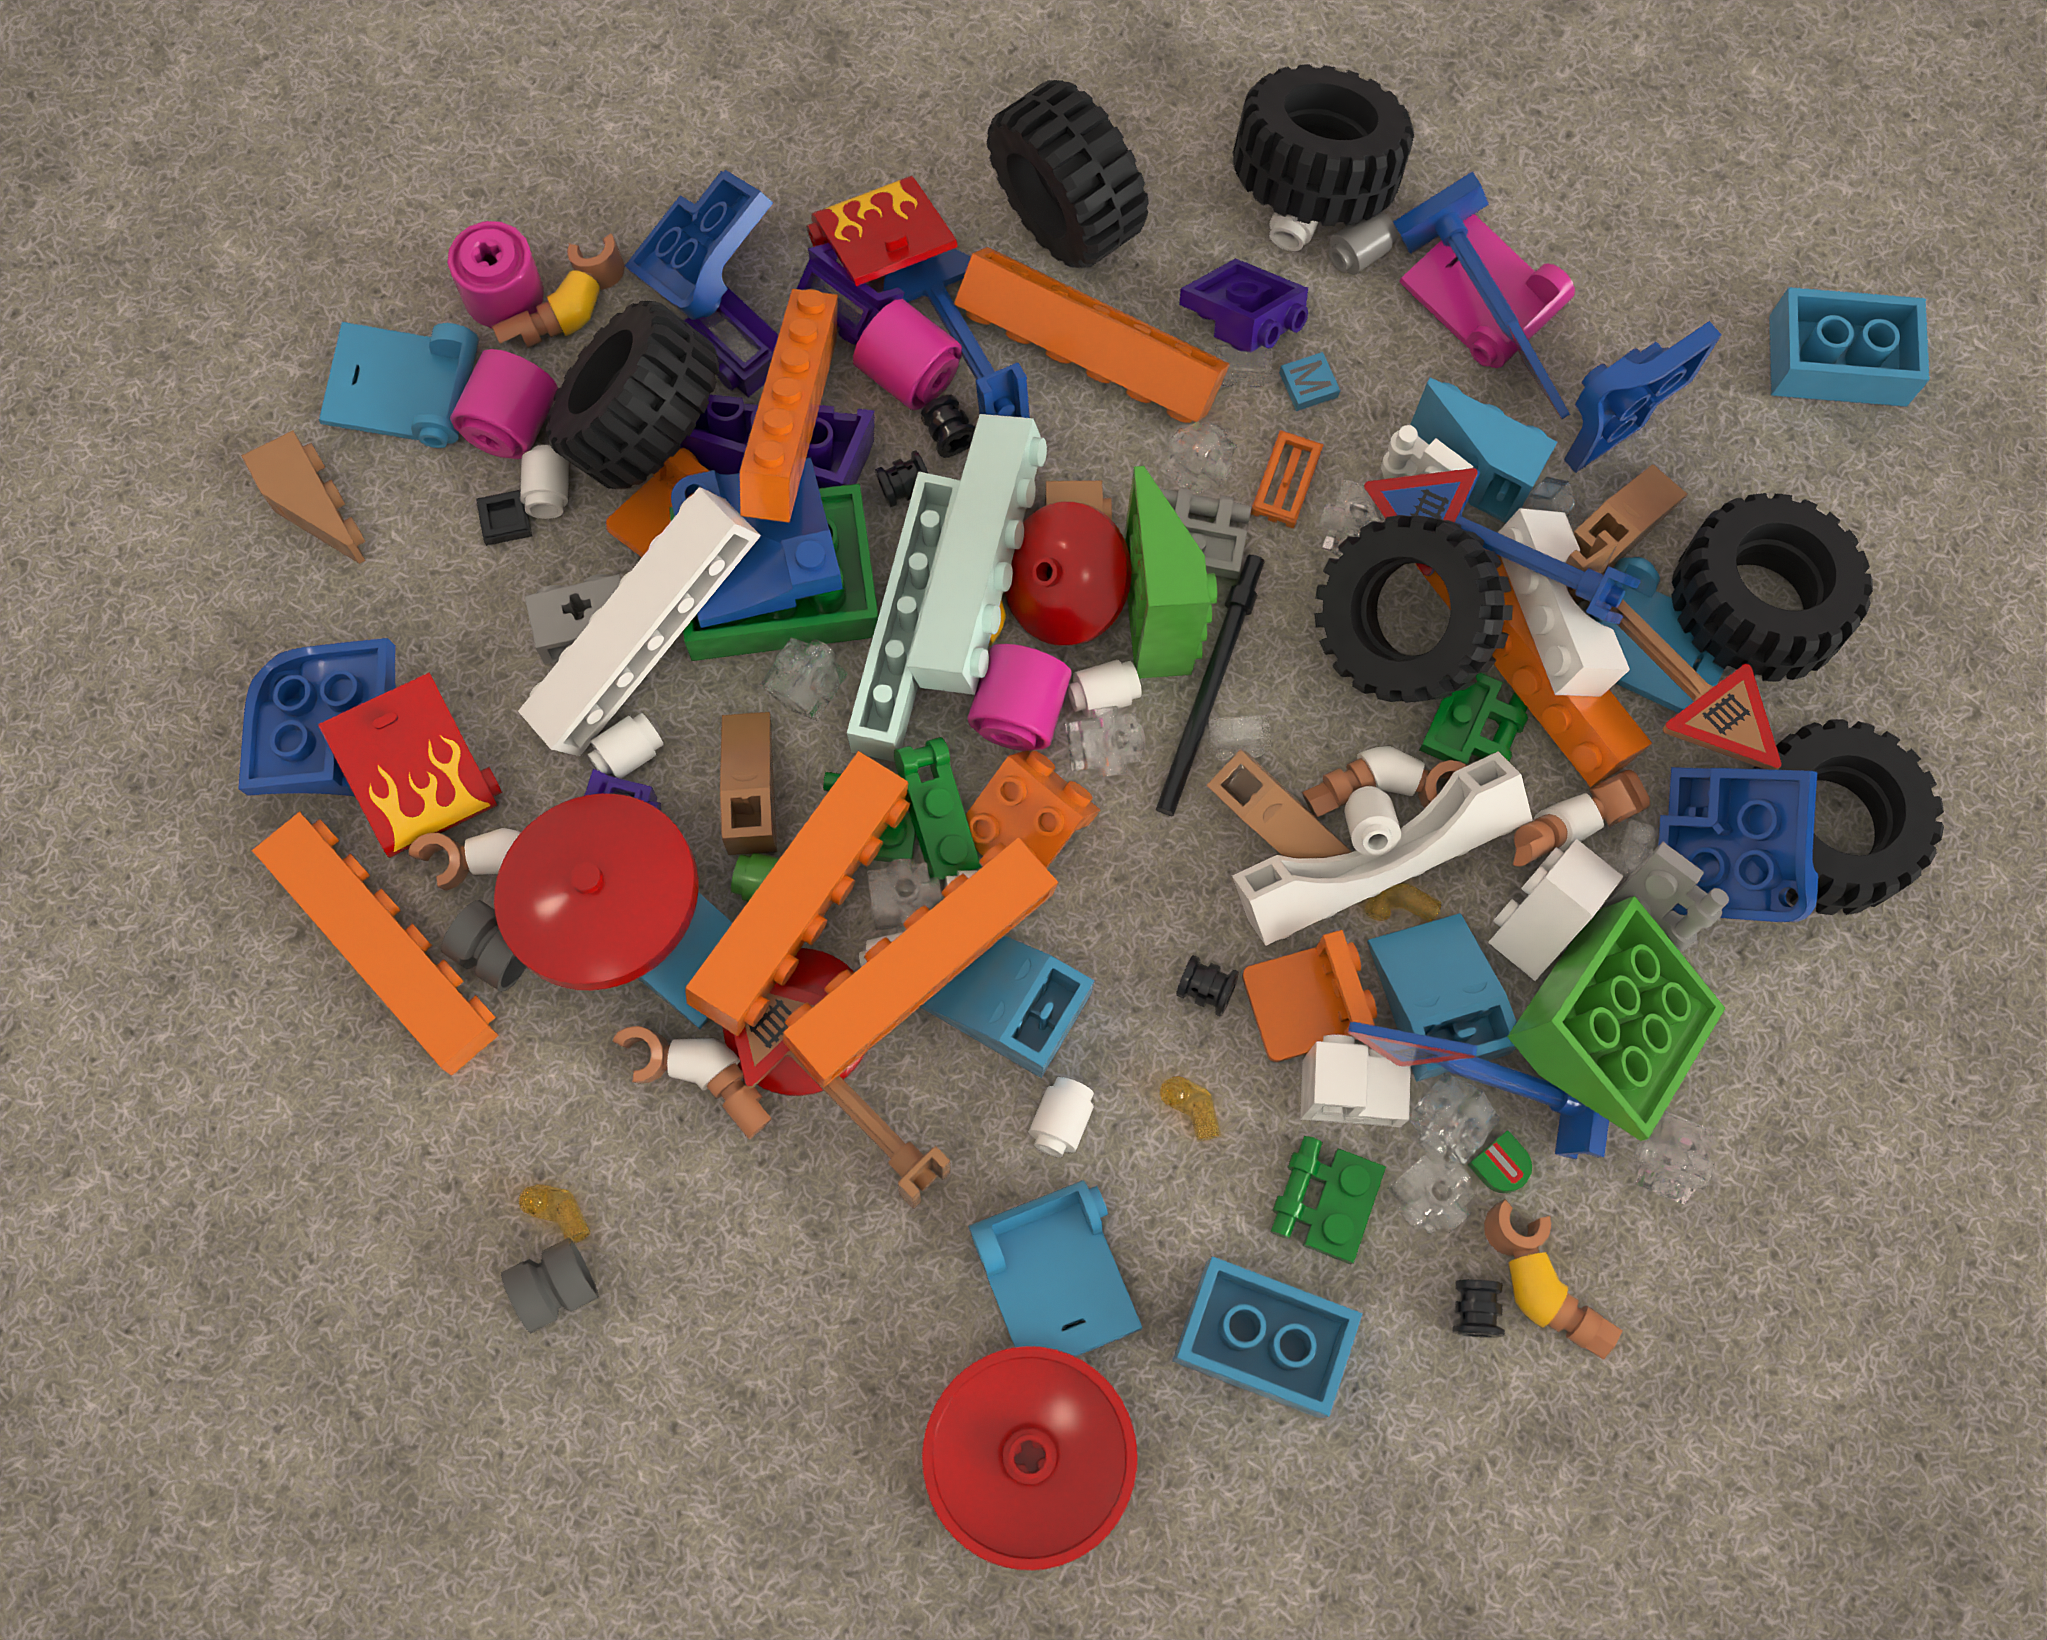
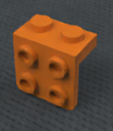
(648, 510)
(1031, 804)
(1308, 996)

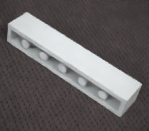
(638, 622)

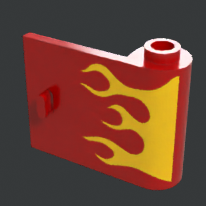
(882, 230)
(412, 772)

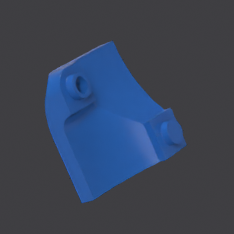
(694, 241)
(1625, 394)
(784, 562)
(287, 701)
(1747, 836)

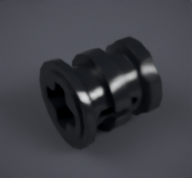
(948, 425)
(900, 479)
(1207, 985)
(1478, 1309)

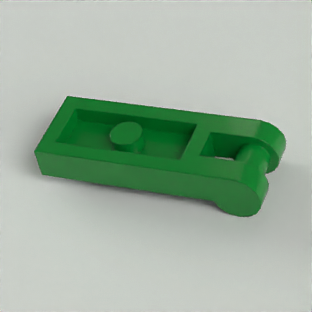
(937, 810)

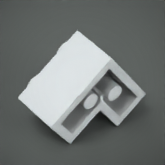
(1559, 904)
(1353, 1085)

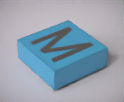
(1309, 381)

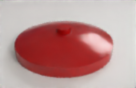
(596, 892)
(1029, 1458)

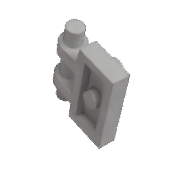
(1218, 541)
(1668, 880)

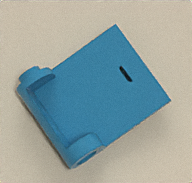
(403, 382)
(1658, 612)
(1055, 1270)

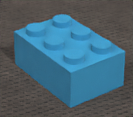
(1848, 347)
(1267, 1337)

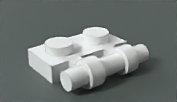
(1413, 456)

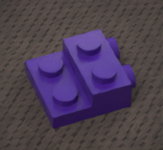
(1247, 304)

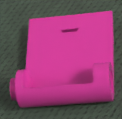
(1453, 299)

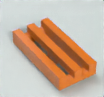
(1275, 512)

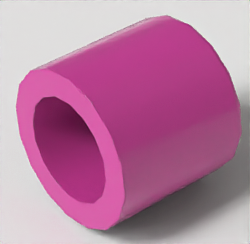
(494, 272)
(907, 354)
(504, 404)
(1019, 697)

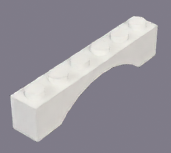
(1469, 811)

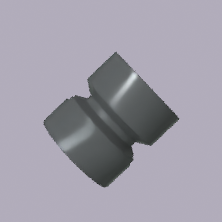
(477, 942)
(545, 1287)

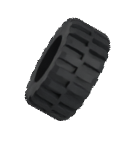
(1322, 145)
(1068, 173)
(633, 395)
(1800, 547)
(1353, 597)
(1896, 798)

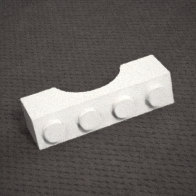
(1573, 647)

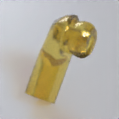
(1405, 897)
(1193, 1101)
(556, 1206)

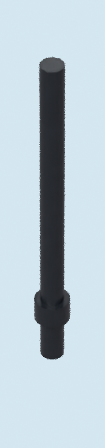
(1239, 604)

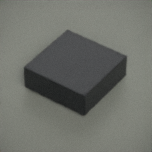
(503, 518)

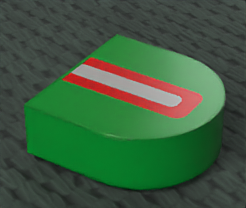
(1503, 1165)

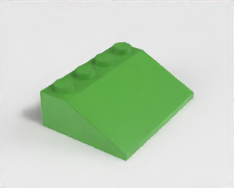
(1168, 587)
(1619, 1019)

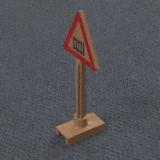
(1722, 716)
(763, 1049)

